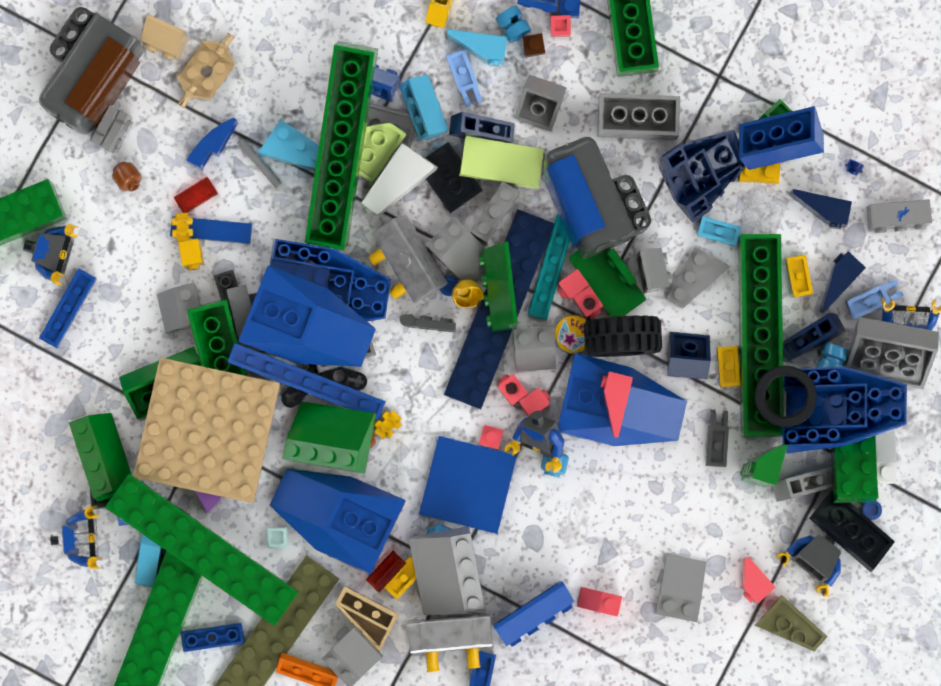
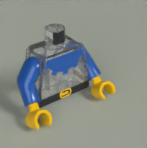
(911, 316)
(79, 538)

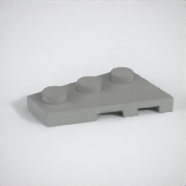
(695, 277)

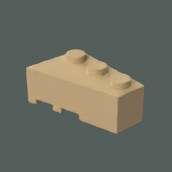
(367, 615)

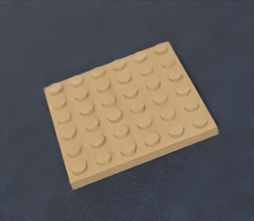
(206, 430)

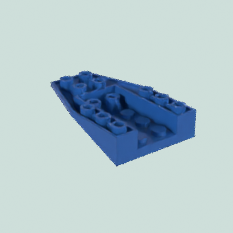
(347, 278)
(305, 323)
(847, 408)
(649, 416)
(338, 515)

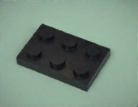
(445, 181)

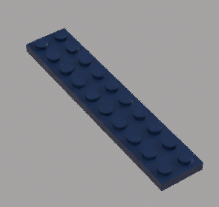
(485, 347)

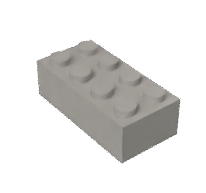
(638, 116)

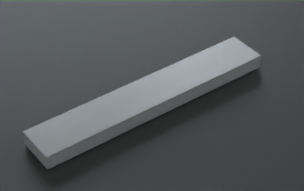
(240, 308)

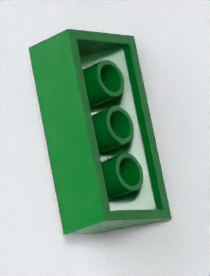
(215, 335)
(139, 383)
(100, 454)
(765, 467)

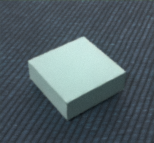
(277, 537)

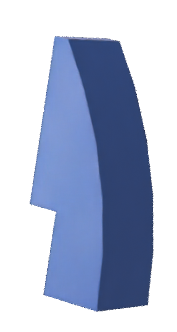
(212, 143)

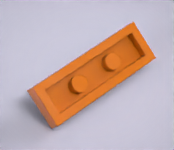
(305, 671)

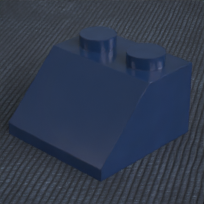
(688, 355)

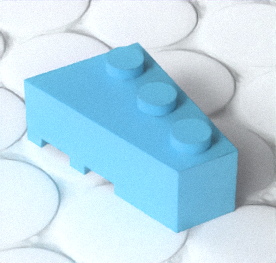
(290, 147)

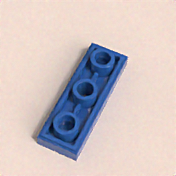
(225, 636)

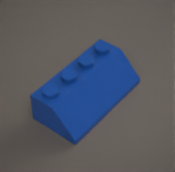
(780, 138)
(533, 613)

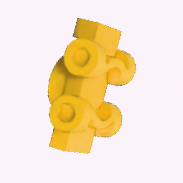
(182, 223)
(385, 428)

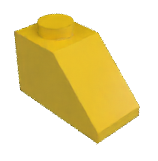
(438, 12)

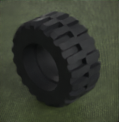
(623, 336)

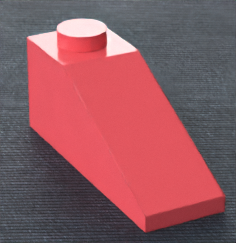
(616, 395)

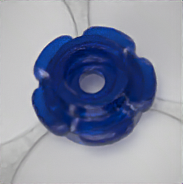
(854, 167)

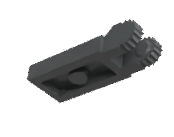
(427, 323)
(717, 441)

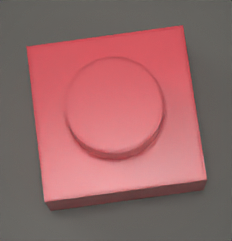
(560, 26)
(491, 437)

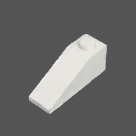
(886, 457)

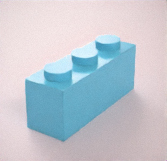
(423, 107)

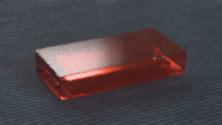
(195, 195)
(386, 571)

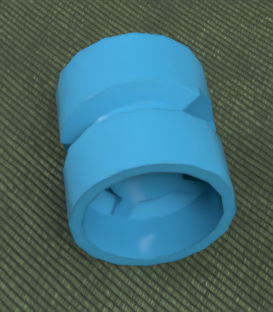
(517, 29)
(832, 356)

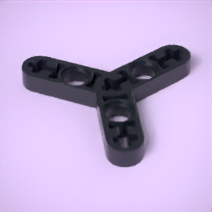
(329, 375)

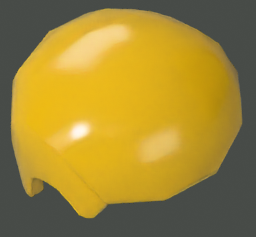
(467, 293)

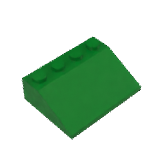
(499, 287)
(330, 437)

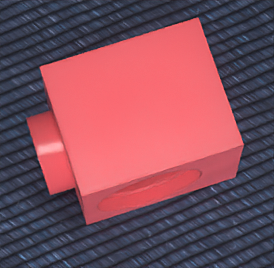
(572, 285)
(588, 293)
(512, 398)
(535, 401)

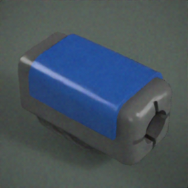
(589, 200)

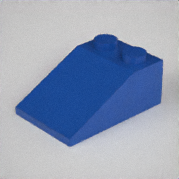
(385, 83)

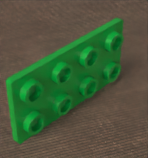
(610, 281)

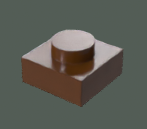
(533, 45)

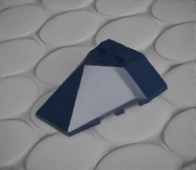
(701, 171)

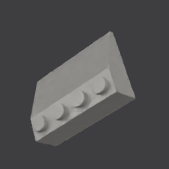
(893, 351)
(447, 572)

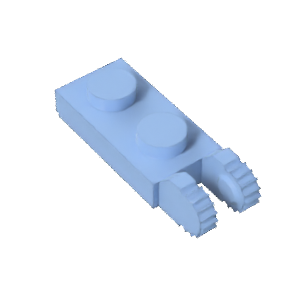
(463, 75)
(871, 300)

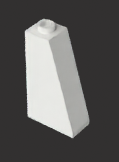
(398, 178)

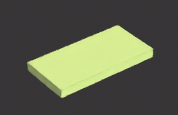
(501, 162)

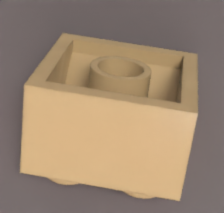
(163, 38)

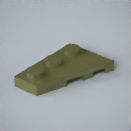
(789, 623)

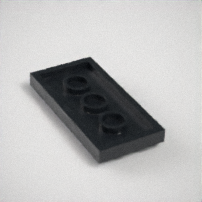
(852, 531)

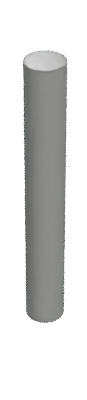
(259, 163)

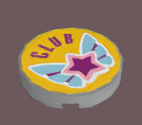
(570, 334)

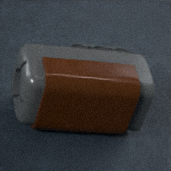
(91, 70)

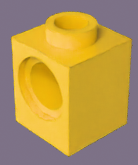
(191, 254)

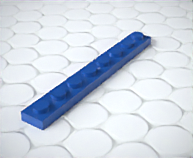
(304, 380)

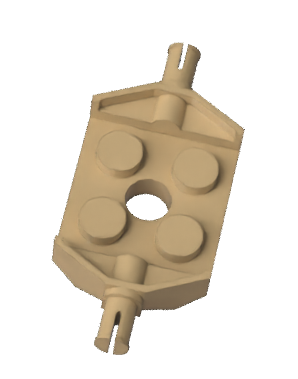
(208, 55)

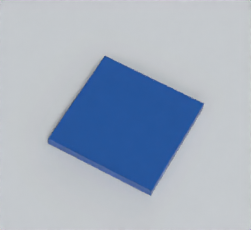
(468, 484)

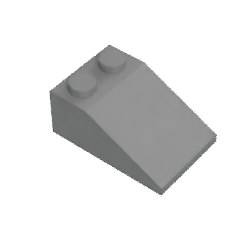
(458, 251)
(681, 588)

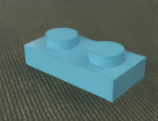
(718, 231)

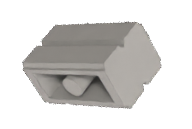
(111, 129)

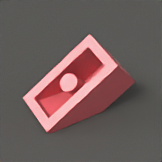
(754, 582)
(599, 601)

